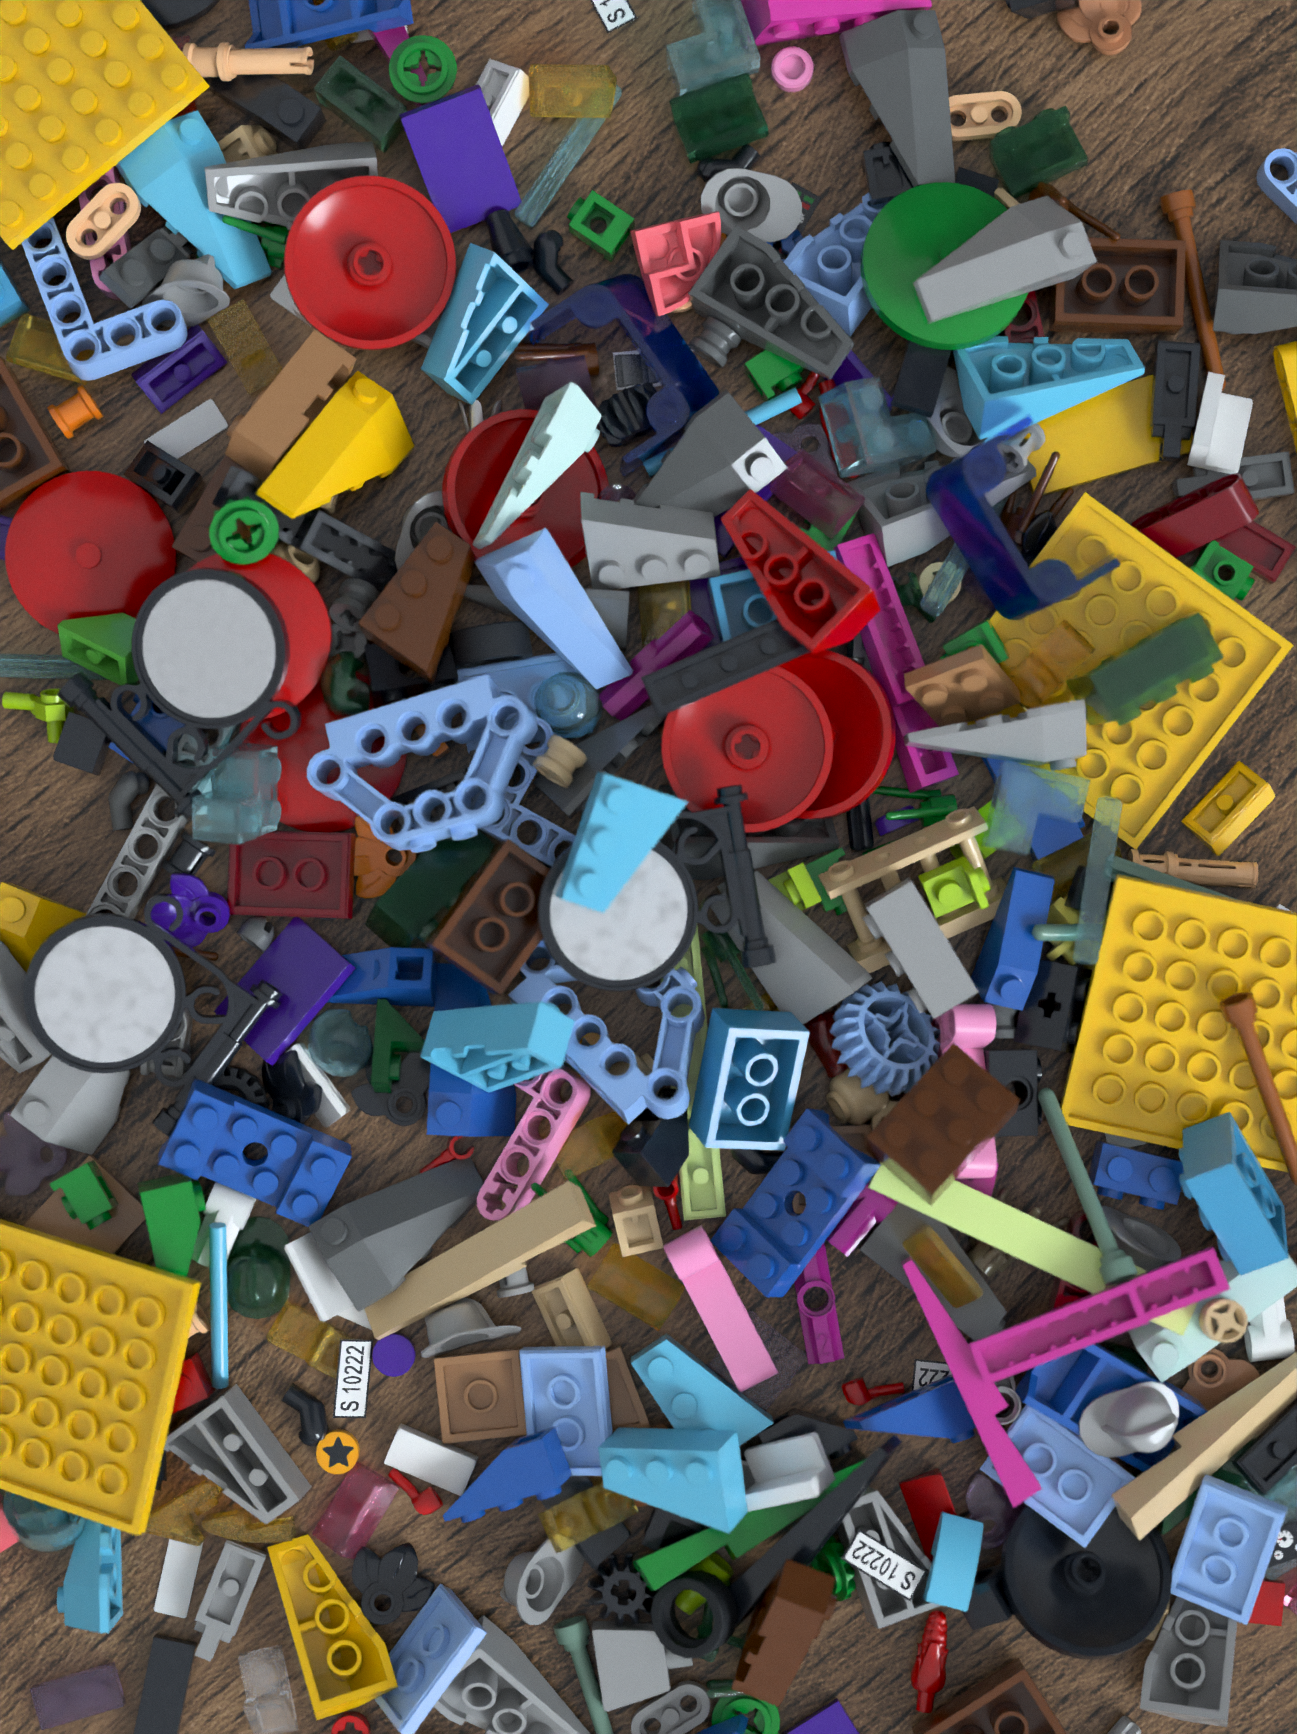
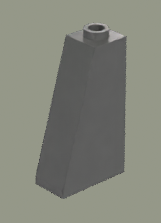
(885, 1248)

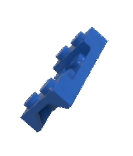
(301, 22)
(293, 1175)
(767, 1236)
(1074, 1380)

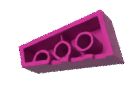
(799, 19)

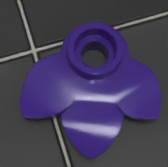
(194, 900)

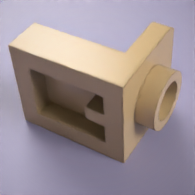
(247, 143)
(635, 1220)

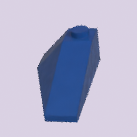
(453, 1103)

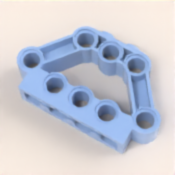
(488, 773)
(631, 1091)

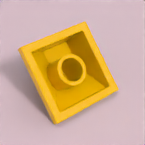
(29, 920)

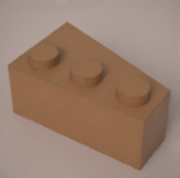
(288, 405)

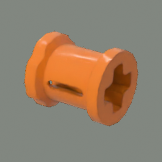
(75, 412)

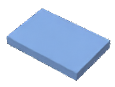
(518, 680)
(569, 1392)
(1072, 1477)
(1226, 1549)
(429, 1658)

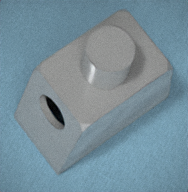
(632, 1663)

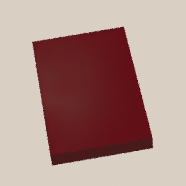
(293, 875)

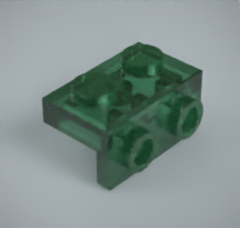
(718, 118)
(1036, 152)

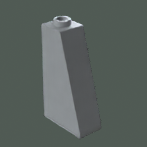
(809, 965)

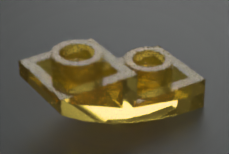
(585, 1516)

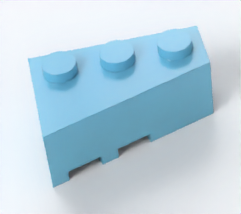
(498, 1042)
(695, 1394)

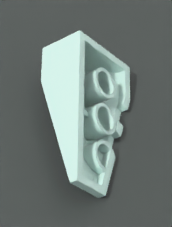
(554, 441)

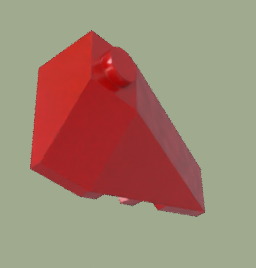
(803, 583)

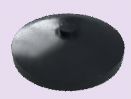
(1086, 1598)

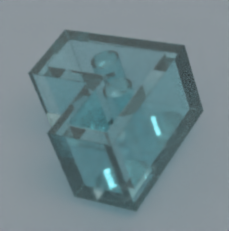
(719, 52)
(866, 434)
(1023, 795)
(241, 797)

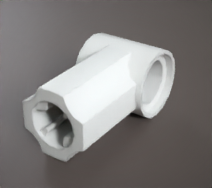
(227, 1207)
(1269, 1335)

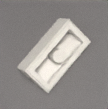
(505, 94)
(332, 1103)
(317, 1278)
(431, 1459)

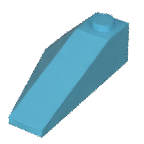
(171, 178)
(1011, 379)
(93, 1580)

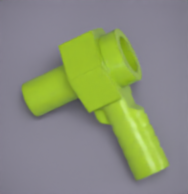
(46, 708)

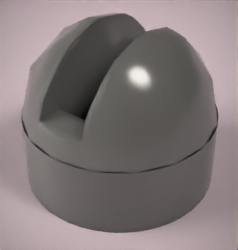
(257, 932)

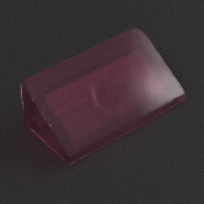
(816, 493)
(355, 1511)

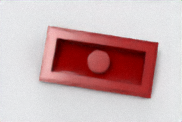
(926, 1498)

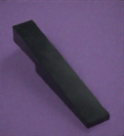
(925, 367)
(318, 535)
(810, 1533)

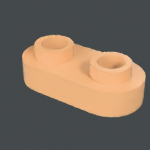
(977, 111)
(100, 219)

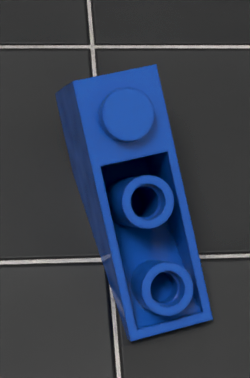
(391, 974)
(523, 1469)

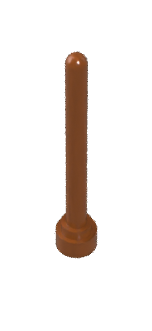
(1179, 210)
(1240, 1013)

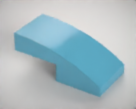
(954, 1561)

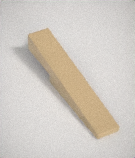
(483, 1259)
(1205, 1448)

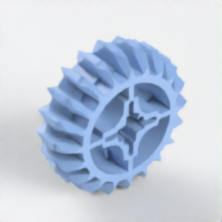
(884, 1038)

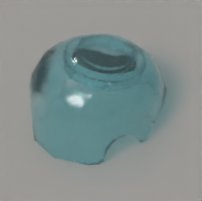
(568, 704)
(339, 1043)

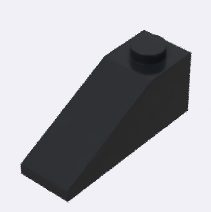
(272, 106)

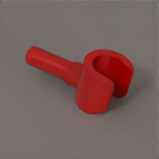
(808, 404)
(448, 1155)
(669, 1194)
(858, 1394)
(423, 1502)

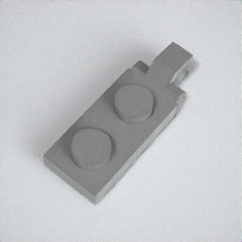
(227, 1595)

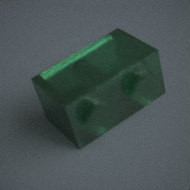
(361, 103)

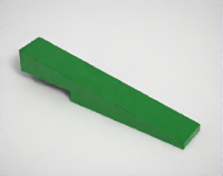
(750, 1531)

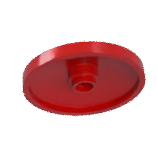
(369, 262)
(479, 470)
(88, 548)
(304, 616)
(860, 727)
(753, 734)
(300, 802)

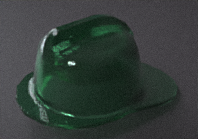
(259, 1269)

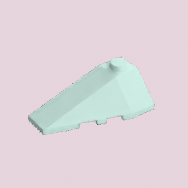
(1254, 1291)

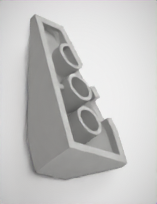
(505, 1692)

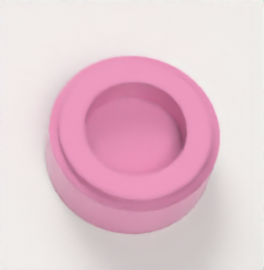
(792, 69)

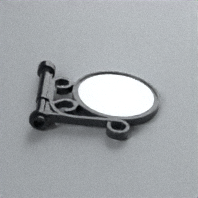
(207, 656)
(657, 909)
(114, 993)

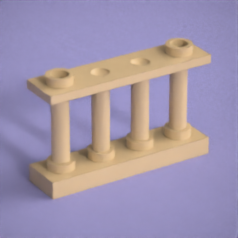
(883, 862)

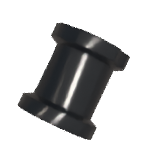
(188, 856)

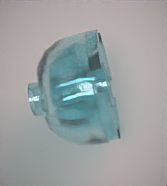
(41, 1525)

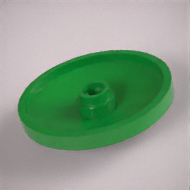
(912, 238)

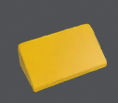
(1229, 808)

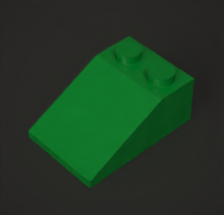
(172, 1219)

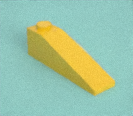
(347, 444)
(335, 1643)

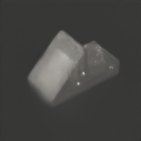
(267, 1691)

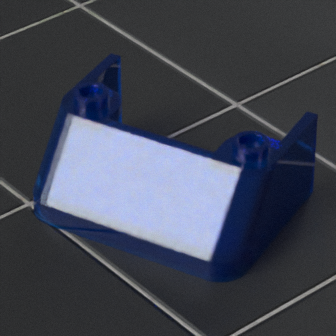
(660, 344)
(960, 502)

